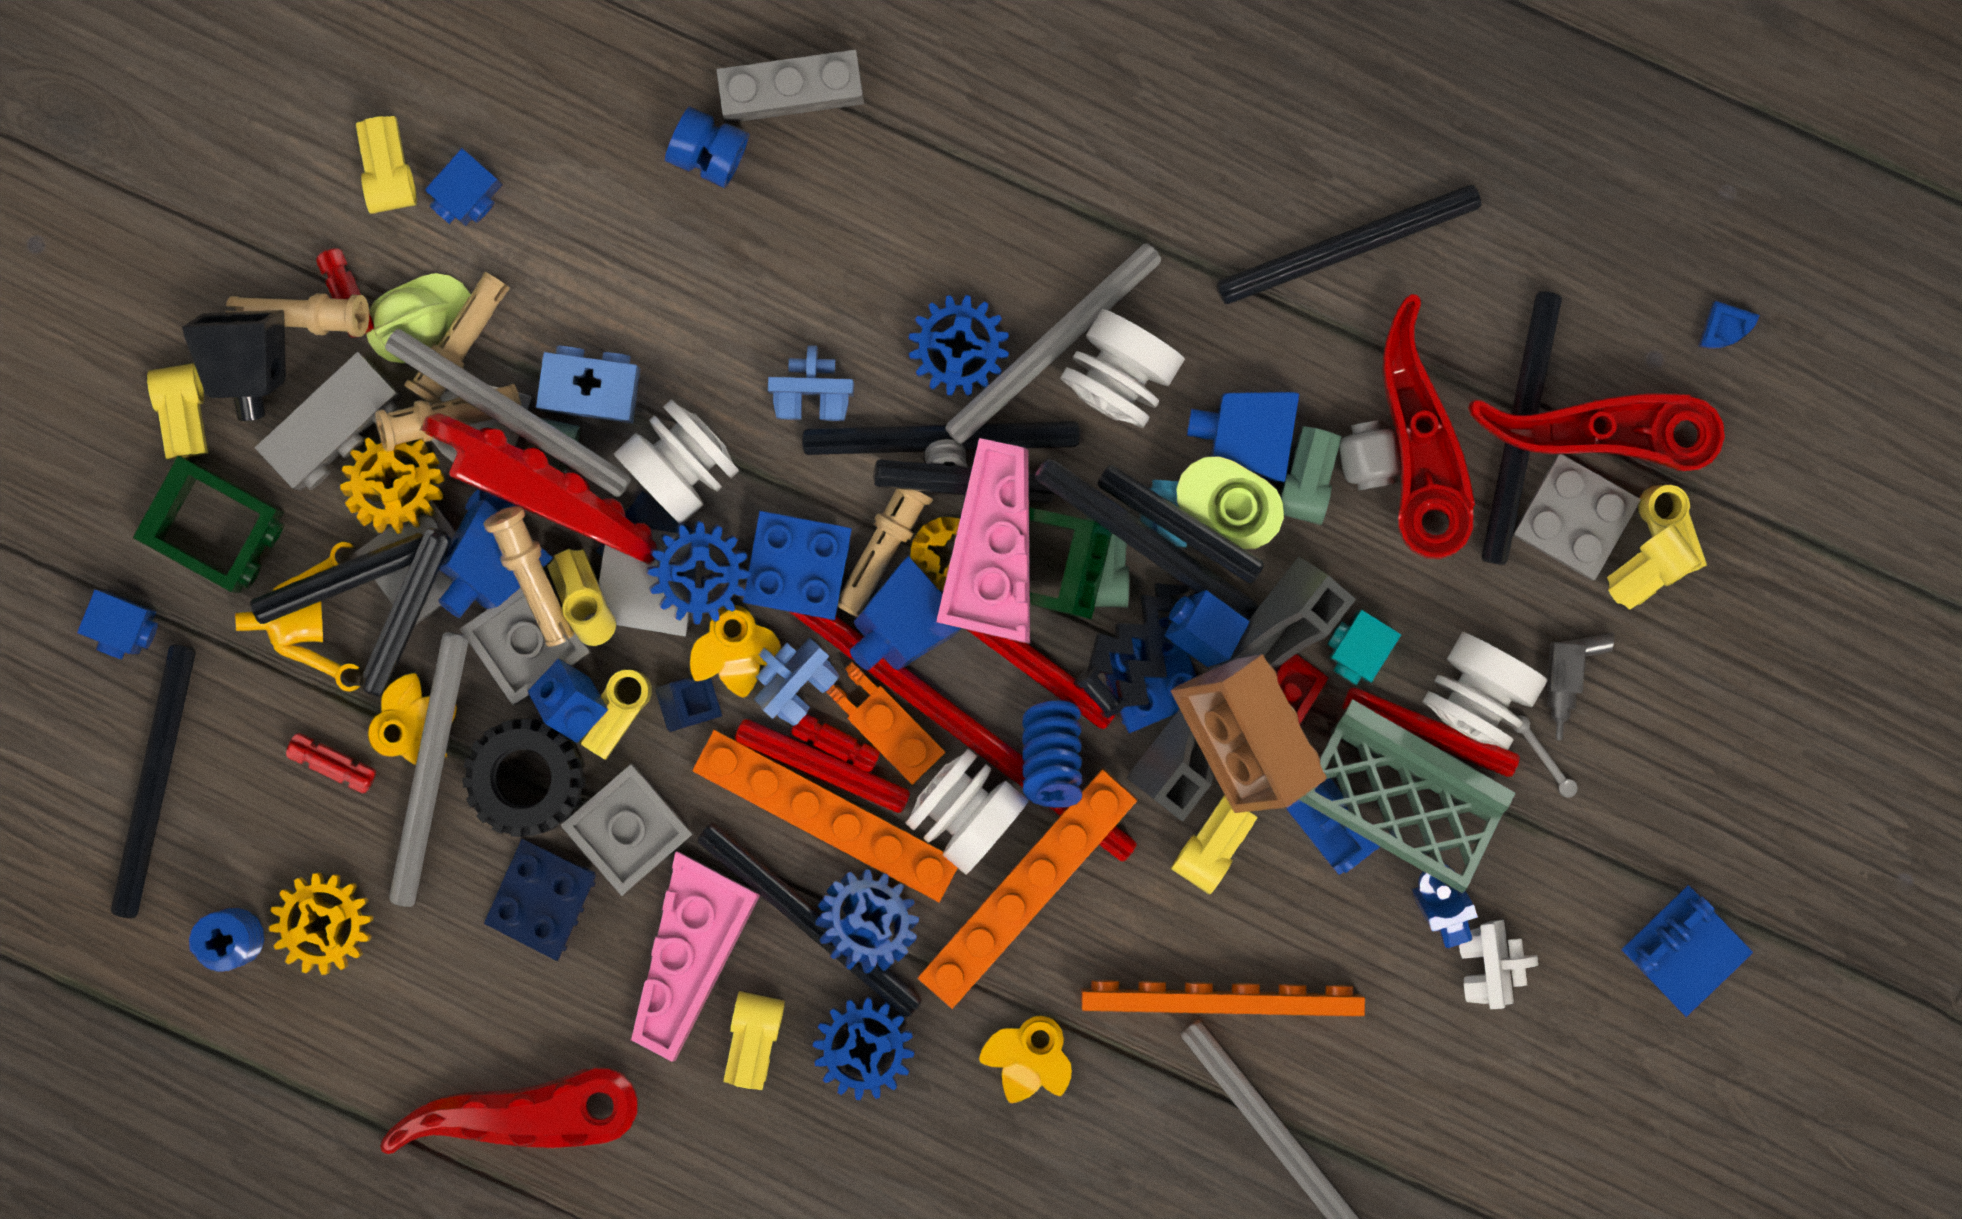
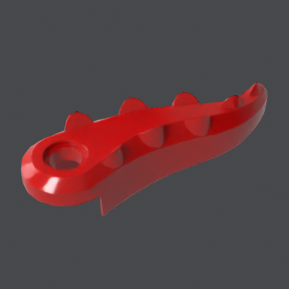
(1618, 425)
(1430, 452)
(530, 482)
(531, 1116)

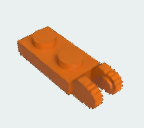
(889, 727)

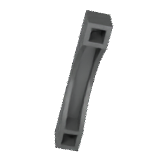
(1293, 616)

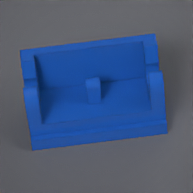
(1335, 841)

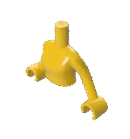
(300, 627)

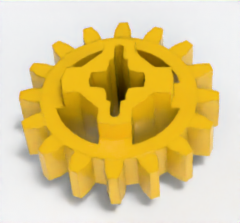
(397, 500)
(310, 903)

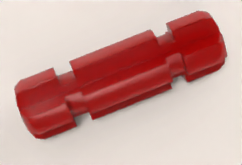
(339, 282)
(836, 743)
(330, 763)

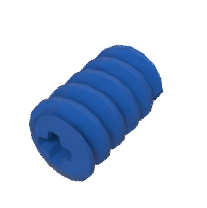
(1052, 754)
(208, 944)

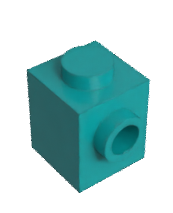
(1361, 647)

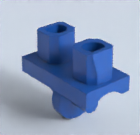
(1445, 909)

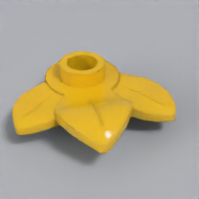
(732, 658)
(406, 709)
(1026, 1065)

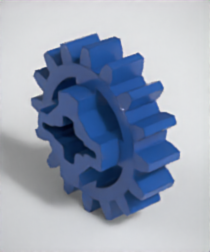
(987, 351)
(698, 593)
(856, 935)
(843, 1055)

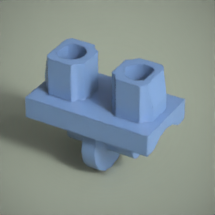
(833, 392)
(787, 674)

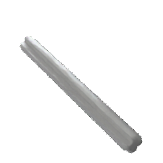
(1052, 343)
(508, 412)
(428, 769)
(1265, 1122)

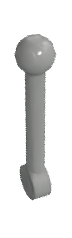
(1566, 787)

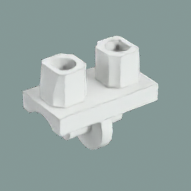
(1495, 985)

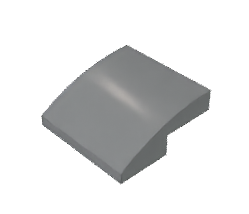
(628, 592)

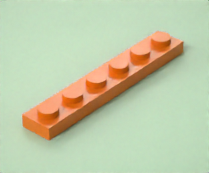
(825, 815)
(1027, 888)
(1243, 999)

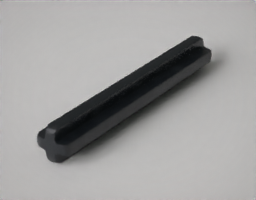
(939, 479)
(1180, 524)
(336, 580)
(405, 611)

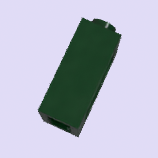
(168, 504)
(1083, 565)

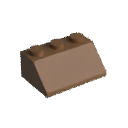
(1250, 735)

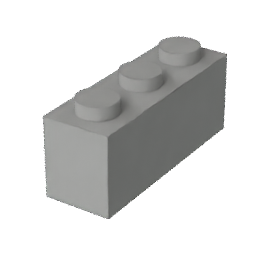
(790, 86)
(328, 423)

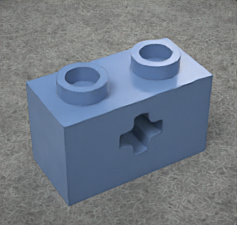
(562, 395)

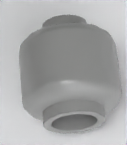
(1370, 456)

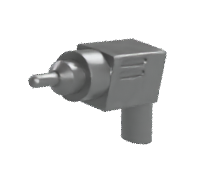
(1567, 673)

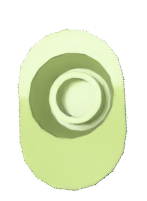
(419, 308)
(1231, 501)

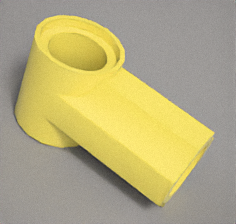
(387, 178)
(177, 399)
(1679, 516)
(1659, 563)
(581, 597)
(612, 726)
(1208, 853)
(754, 1029)

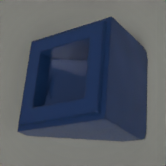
(688, 703)

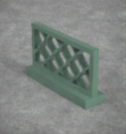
(1431, 770)

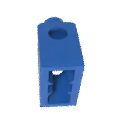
(1250, 431)
(476, 565)
(901, 620)

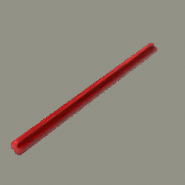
(950, 718)

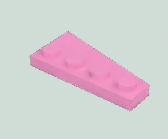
(990, 555)
(694, 940)

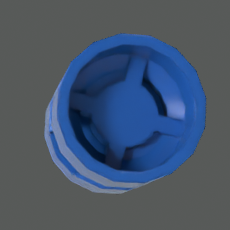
(706, 147)

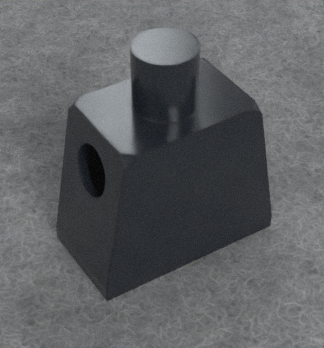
(239, 356)

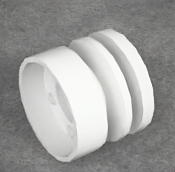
(1122, 368)
(676, 461)
(1484, 691)
(966, 811)

